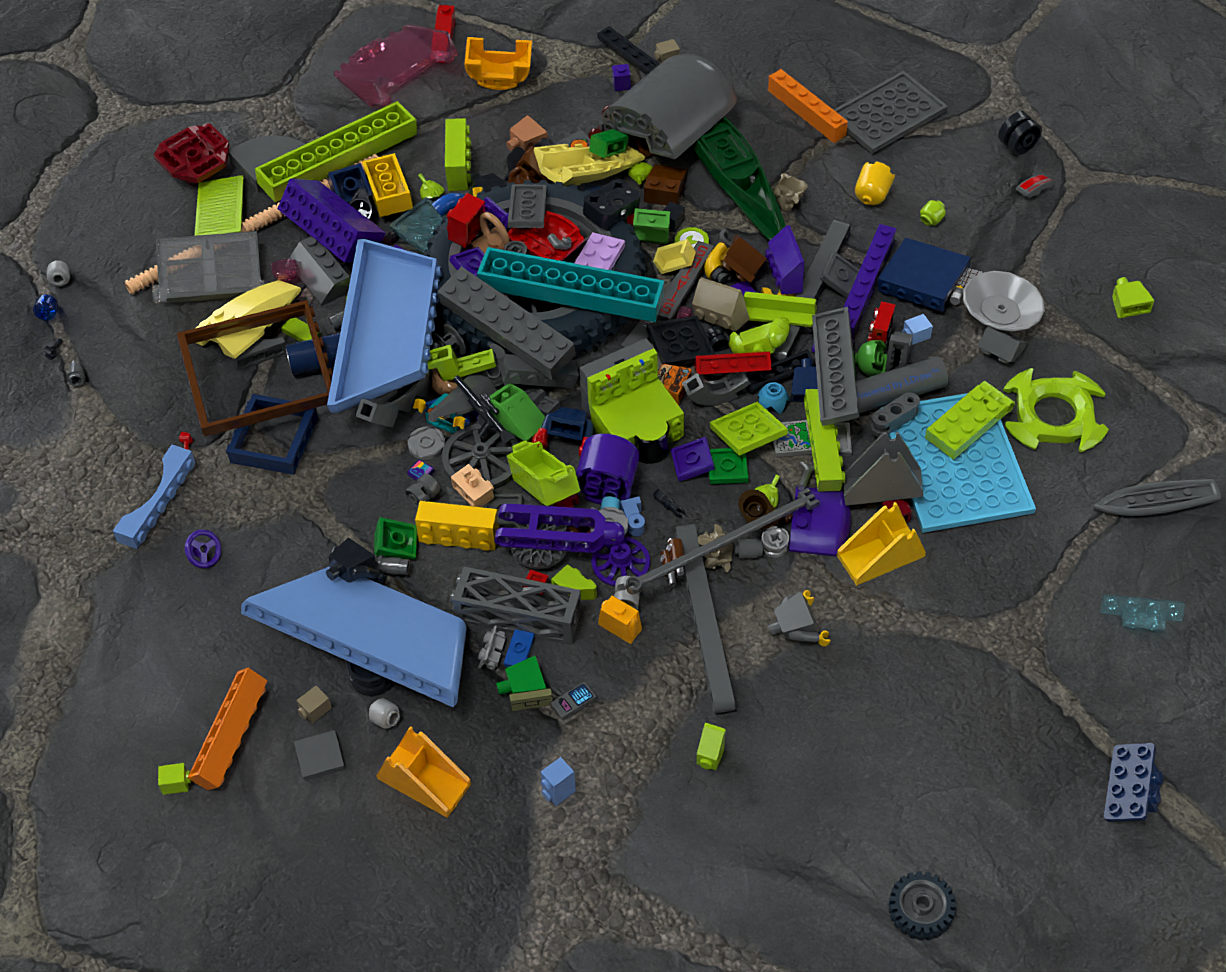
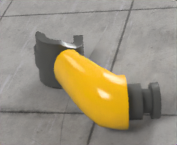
(713, 266)

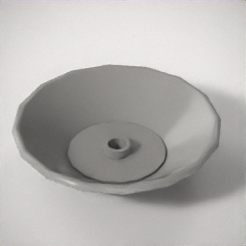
(1003, 301)

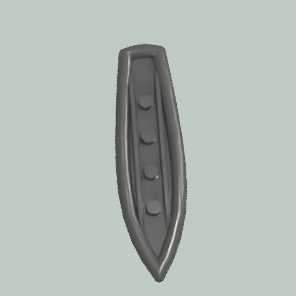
(1160, 497)

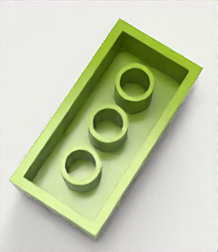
(457, 154)

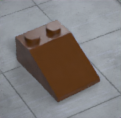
(664, 184)

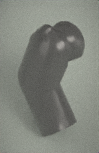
(564, 244)

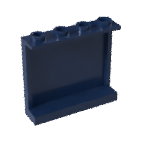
(922, 273)

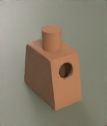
(525, 134)

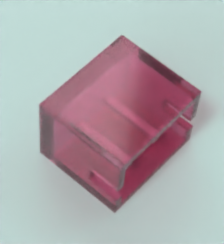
(684, 312)

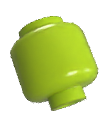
(932, 213)

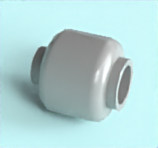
(58, 273)
(384, 713)

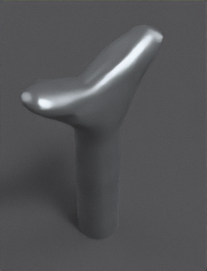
(808, 470)

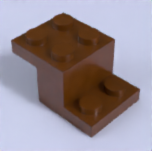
(742, 259)

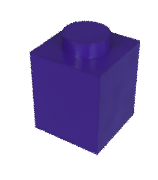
(621, 77)

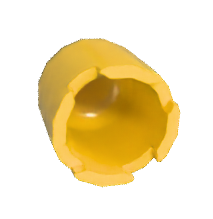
(874, 183)

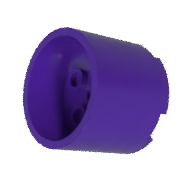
(607, 467)

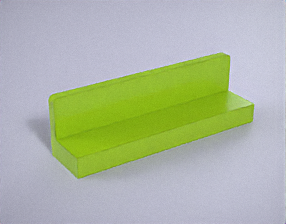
(767, 307)

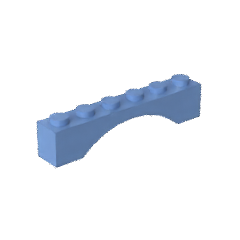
(135, 526)

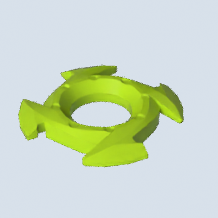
(1075, 390)

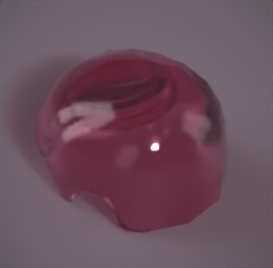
(285, 269)

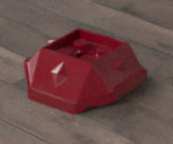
(193, 153)

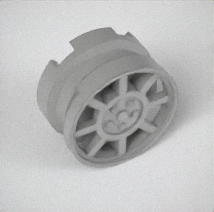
(775, 541)

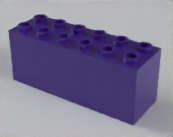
(327, 217)

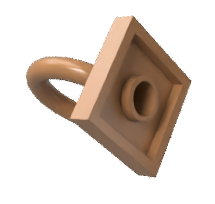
(492, 238)

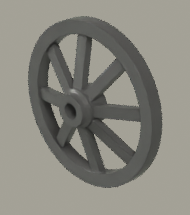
(480, 453)

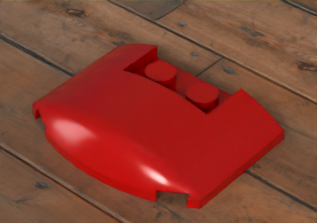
(537, 241)

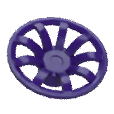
(620, 557)

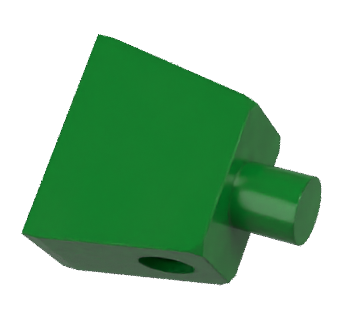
(522, 678)

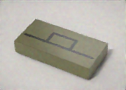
(531, 699)

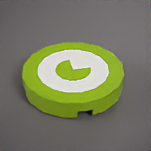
(693, 235)

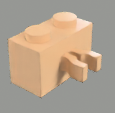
(472, 486)

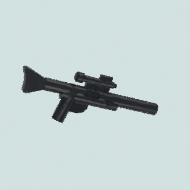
(483, 407)

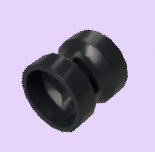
(717, 338)

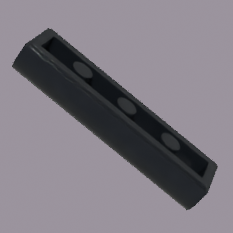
(779, 371)

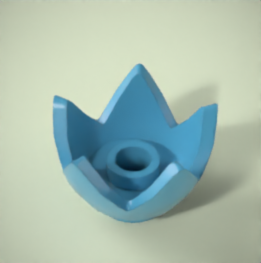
(776, 400)

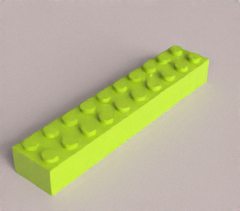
(337, 149)

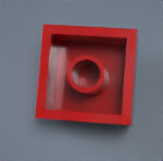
(464, 220)

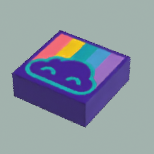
(419, 469)

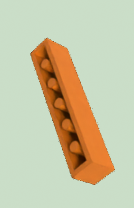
(807, 106)
(228, 729)

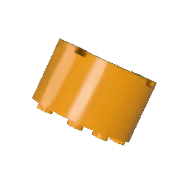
(497, 68)

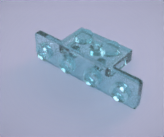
(1142, 611)

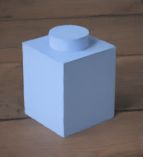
(919, 328)

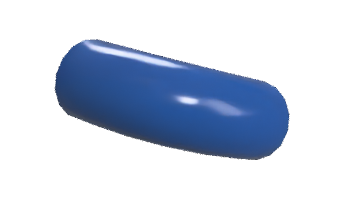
(446, 203)

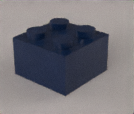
(347, 182)

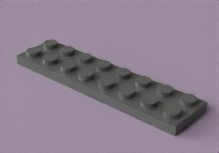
(835, 366)

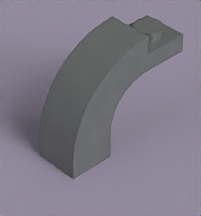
(717, 391)

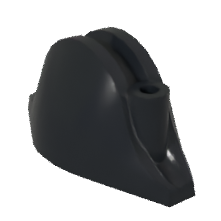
(362, 203)

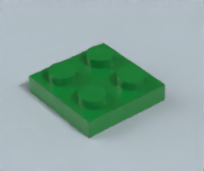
(728, 467)

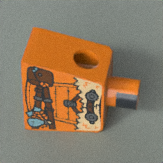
(672, 379)

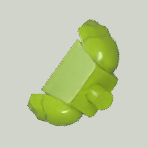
(762, 338)

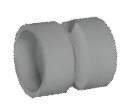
(622, 594)

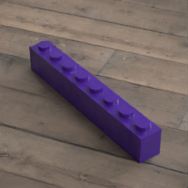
(868, 274)

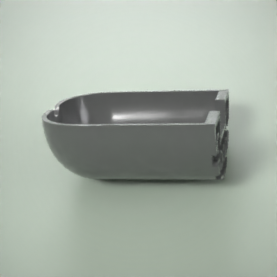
(673, 104)

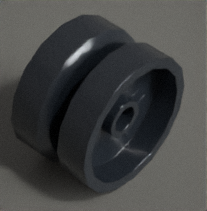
(1020, 132)
(366, 681)

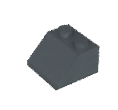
(1002, 344)

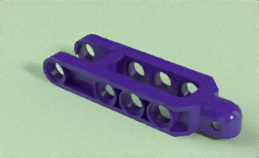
(532, 538)

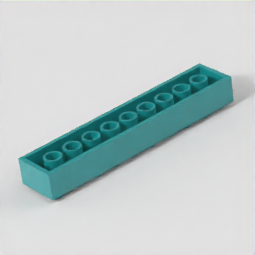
(572, 284)

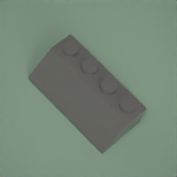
(320, 271)

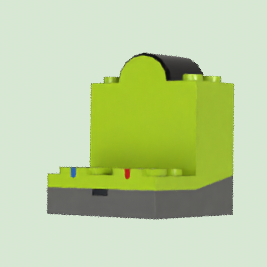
(631, 402)

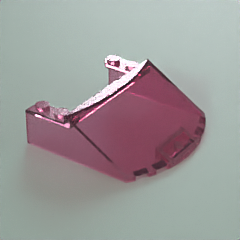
(393, 61)

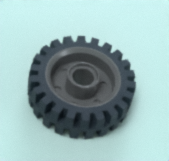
(922, 921)

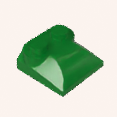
(395, 539)

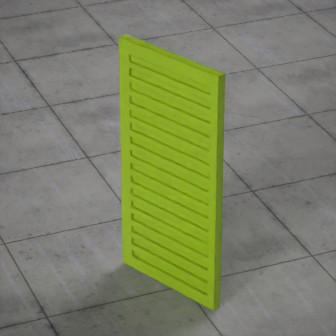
(220, 206)

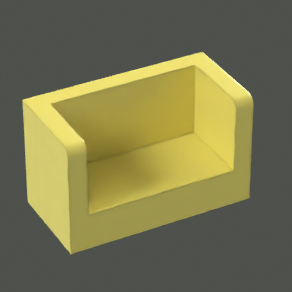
(674, 256)

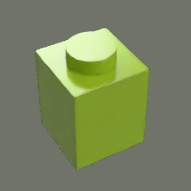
(173, 778)

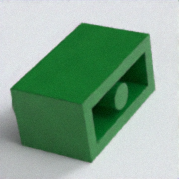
(608, 143)

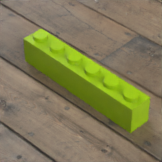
(823, 446)

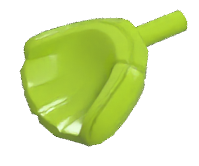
(639, 171)
(430, 188)
(771, 491)

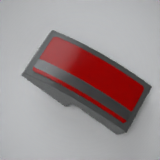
(1034, 185)

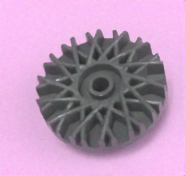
(537, 557)

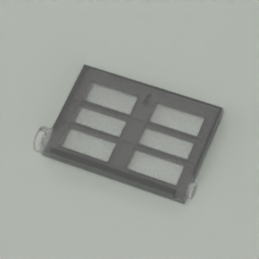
(206, 267)

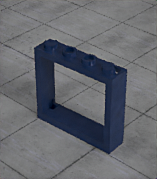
(269, 462)

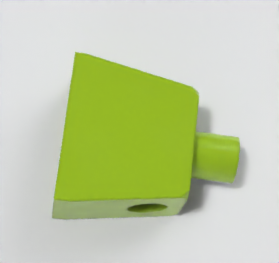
(1131, 298)

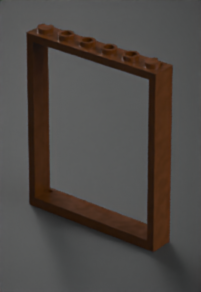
(245, 323)

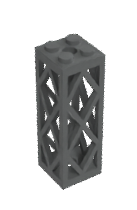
(470, 609)

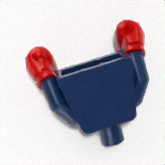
(565, 423)

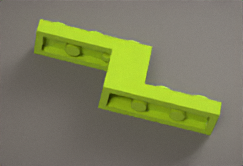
(449, 366)

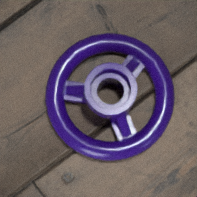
(193, 548)

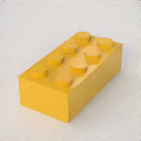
(387, 185)
(457, 525)

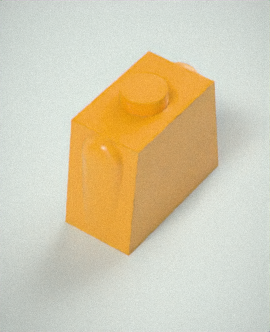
(620, 619)

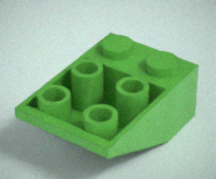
(517, 412)

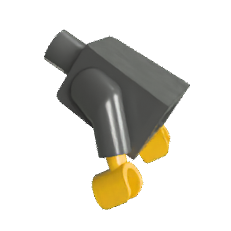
(797, 620)

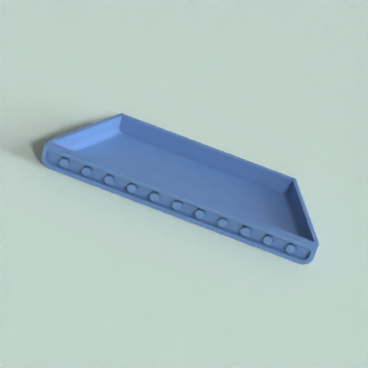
(384, 324)
(369, 628)

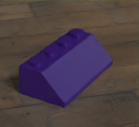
(786, 262)

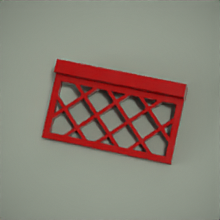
(733, 363)

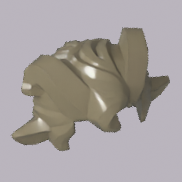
(789, 191)
(719, 557)

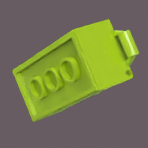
(542, 473)

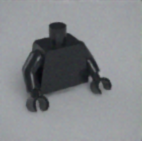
(353, 562)

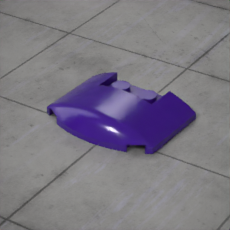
(823, 527)

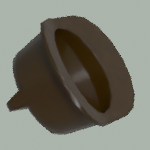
(754, 505)

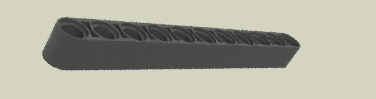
(812, 283)
(706, 625)

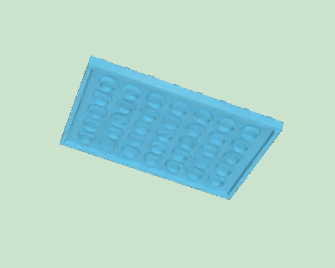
(973, 487)

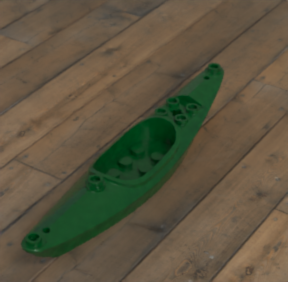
(741, 175)

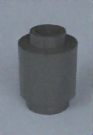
(748, 548)

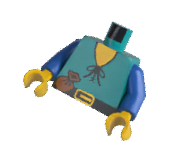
(451, 424)

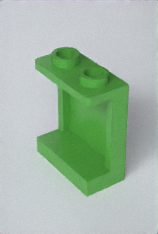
(652, 225)

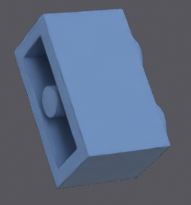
(557, 781)

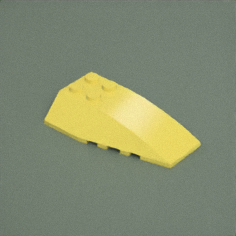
(579, 166)
(256, 300)

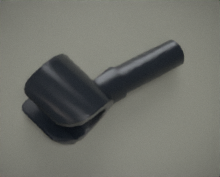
(50, 351)

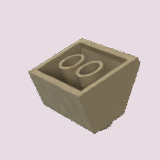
(720, 304)

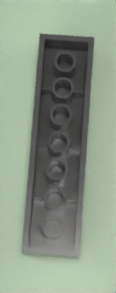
(506, 323)

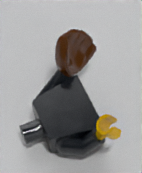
(486, 182)

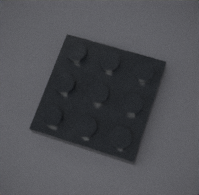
(679, 340)

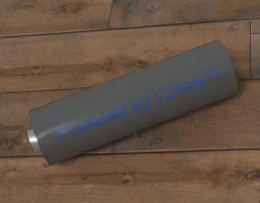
(913, 378)

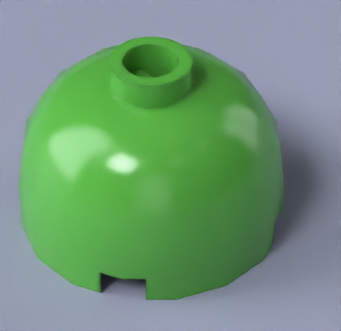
(871, 357)

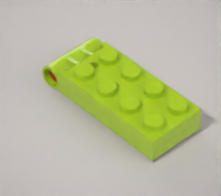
(969, 419)

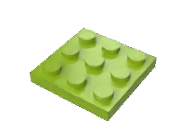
(748, 428)

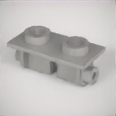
(493, 641)

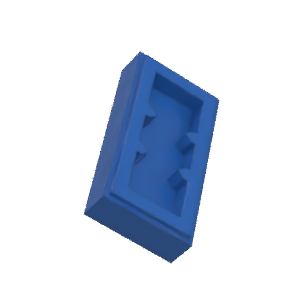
(519, 647)

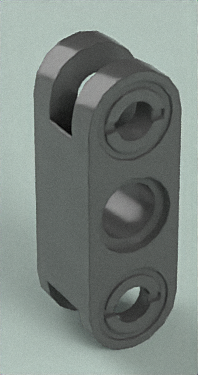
(895, 414)

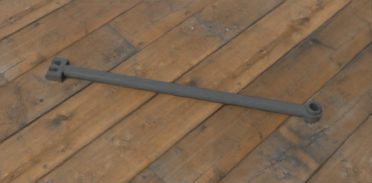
(804, 500)

